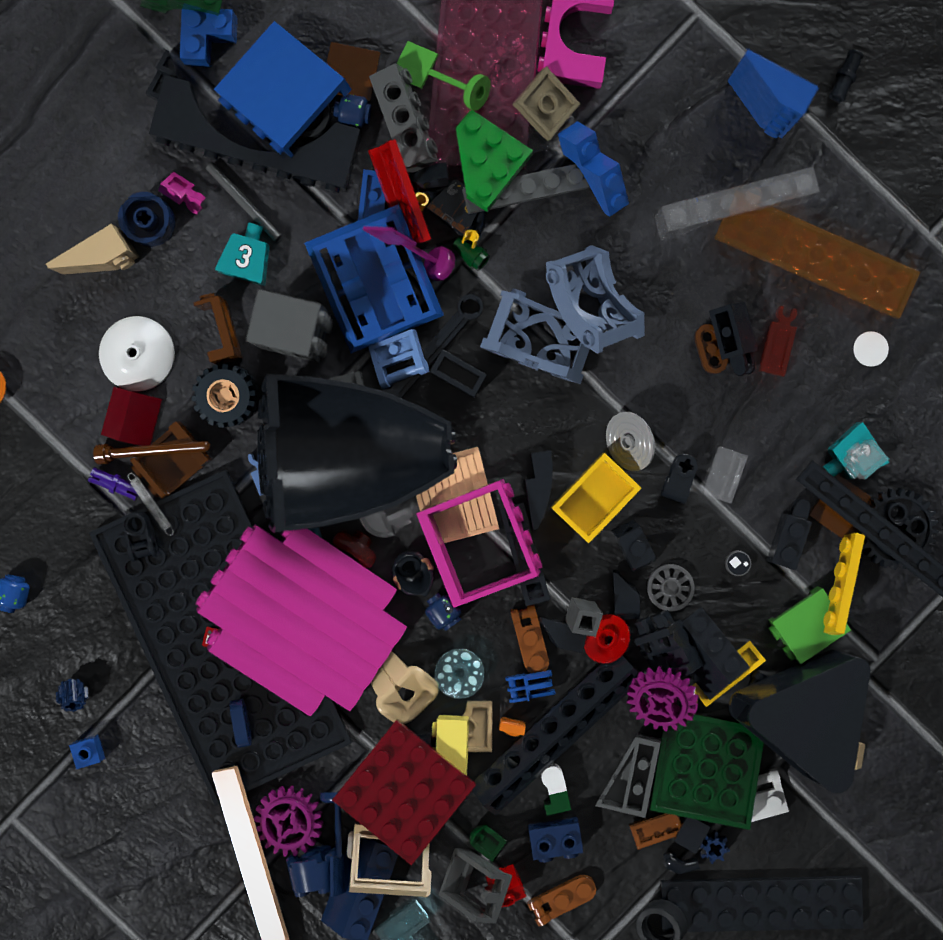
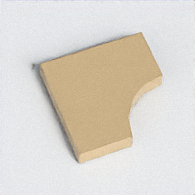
(479, 726)

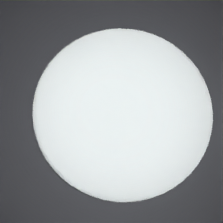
(870, 348)

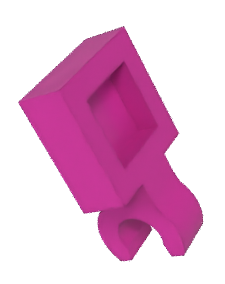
(182, 190)

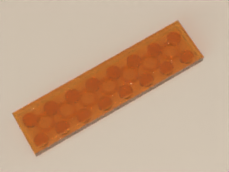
(821, 258)

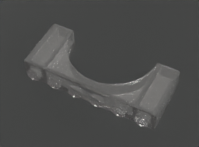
(781, 191)

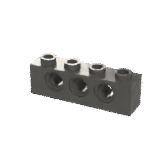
(385, 85)

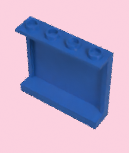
(279, 88)

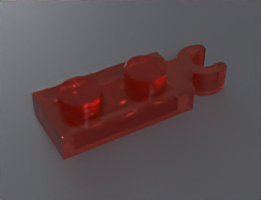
(778, 344)

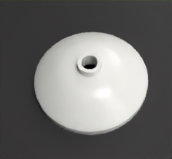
(153, 356)

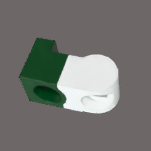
(554, 781)

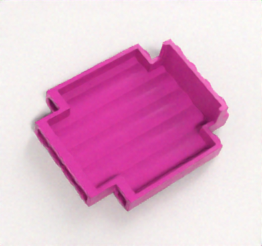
(300, 618)

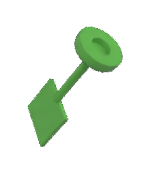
(420, 62)

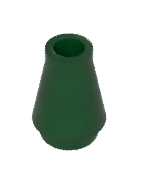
(474, 258)

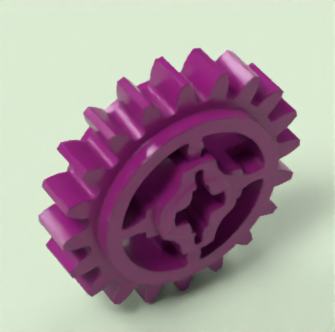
(662, 693)
(297, 824)

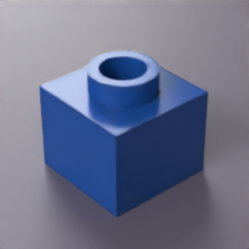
(92, 746)

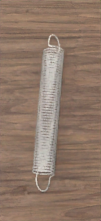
(148, 502)

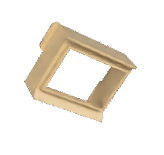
(388, 887)

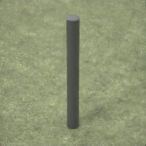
(243, 201)

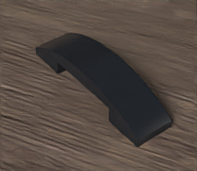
(534, 589)

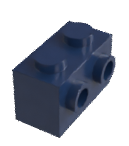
(555, 839)

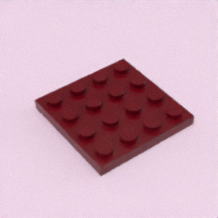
(404, 792)

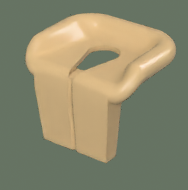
(391, 678)

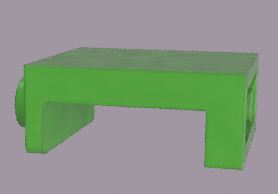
(803, 627)

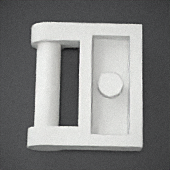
(769, 801)

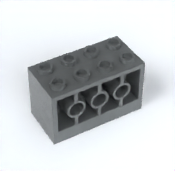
(289, 326)

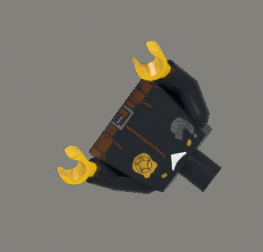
(449, 207)

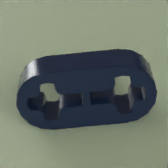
(240, 723)

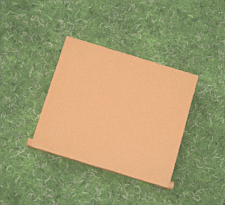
(470, 517)

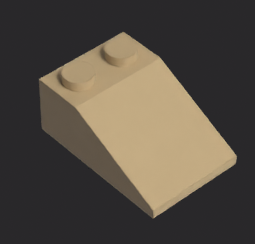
(103, 251)

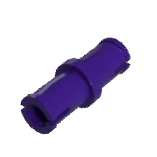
(113, 483)

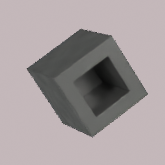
(583, 617)

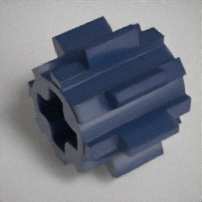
(72, 695)
(719, 842)

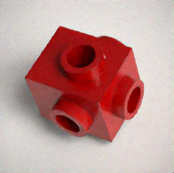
(515, 891)

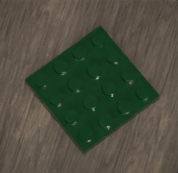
(708, 772)

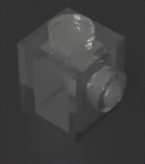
(864, 459)

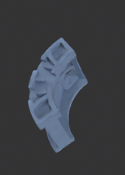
(622, 317)
(506, 346)

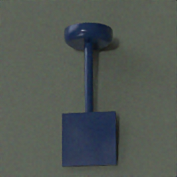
(336, 862)

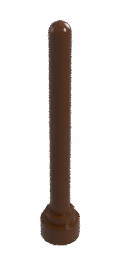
(105, 454)

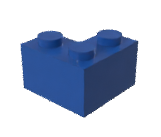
(202, 29)

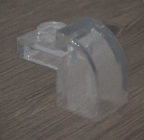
(381, 524)

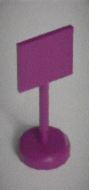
(437, 262)

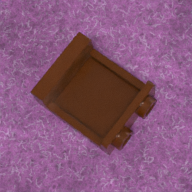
(170, 471)

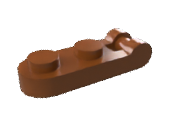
(530, 639)
(562, 898)

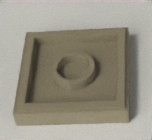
(546, 103)

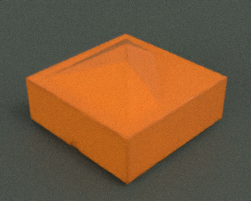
(512, 726)

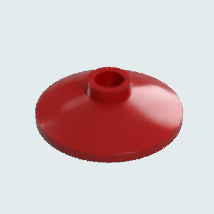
(610, 627)

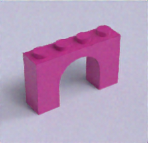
(564, 63)

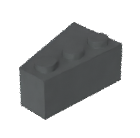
(633, 778)

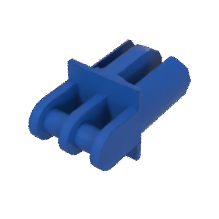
(533, 685)

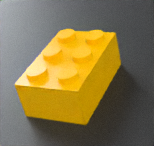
(596, 497)

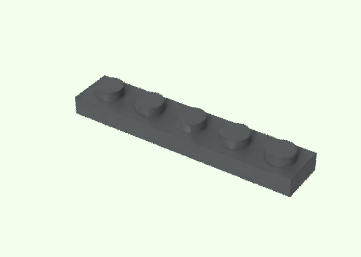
(537, 186)

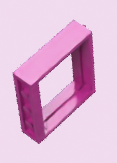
(443, 559)

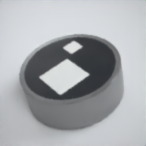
(737, 563)

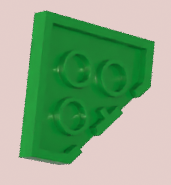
(488, 159)

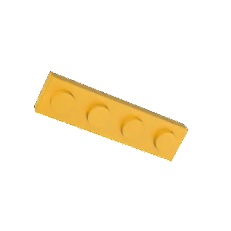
(845, 577)

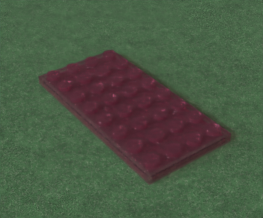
(487, 40)

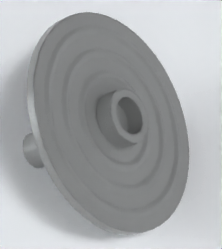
(630, 441)

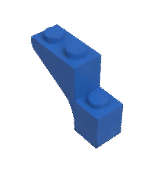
(599, 170)

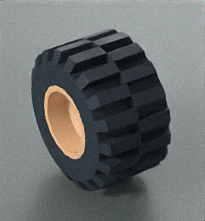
(225, 395)

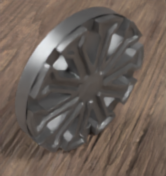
(670, 587)

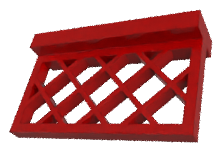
(398, 187)

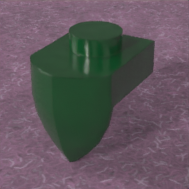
(487, 842)

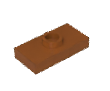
(655, 829)

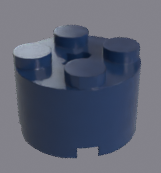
(136, 210)
(311, 870)

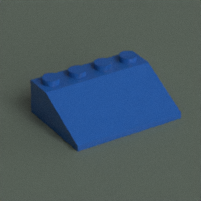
(771, 93)

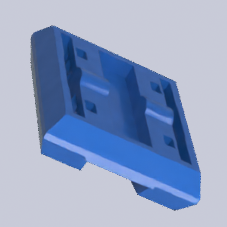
(373, 280)

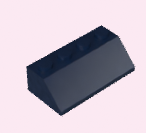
(354, 913)

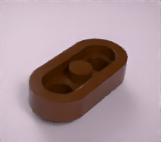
(709, 349)

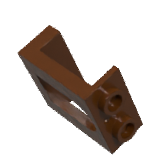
(231, 349)

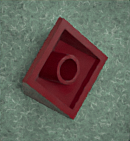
(131, 417)

